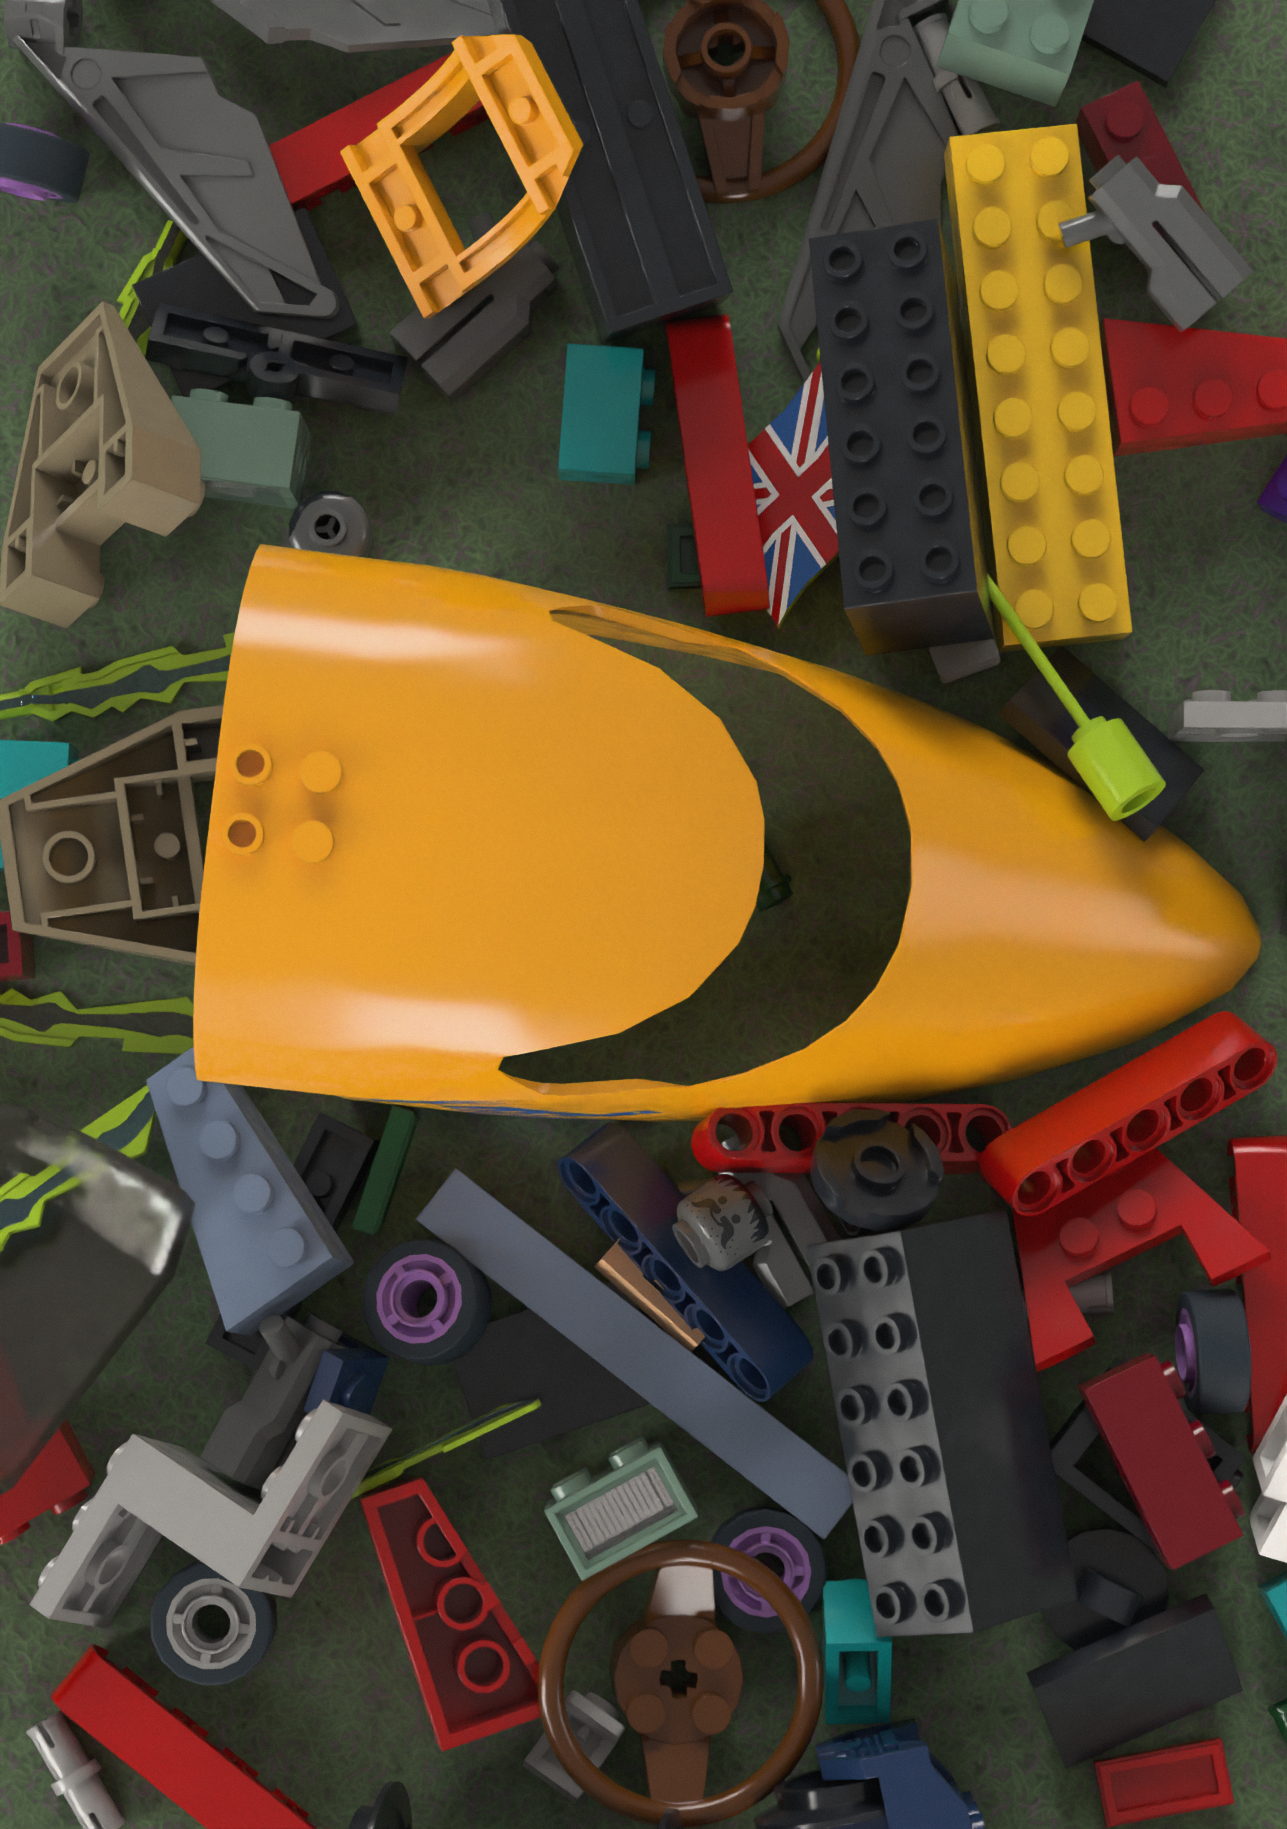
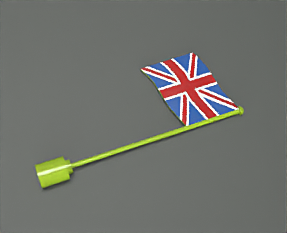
(801, 541)

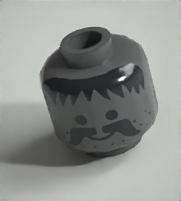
(330, 508)
(723, 1222)

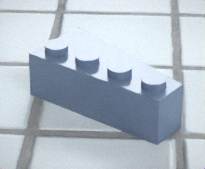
(252, 1210)

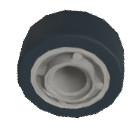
(193, 1652)

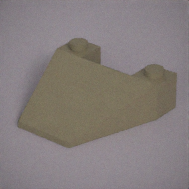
(93, 456)
(116, 843)

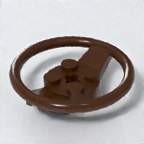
(734, 98)
(679, 1721)

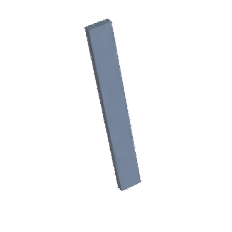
(639, 1352)

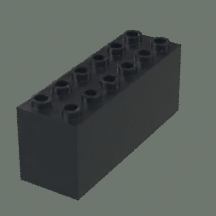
(633, 193)
(900, 438)
(942, 1426)

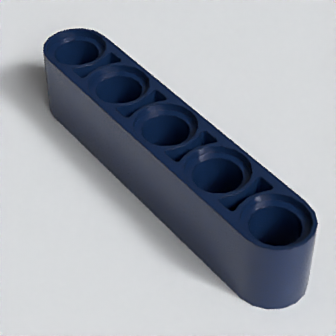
(733, 1310)

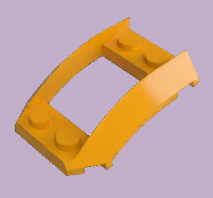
(401, 197)

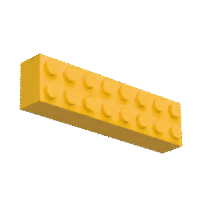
(1037, 386)

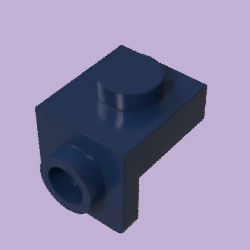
(348, 1376)

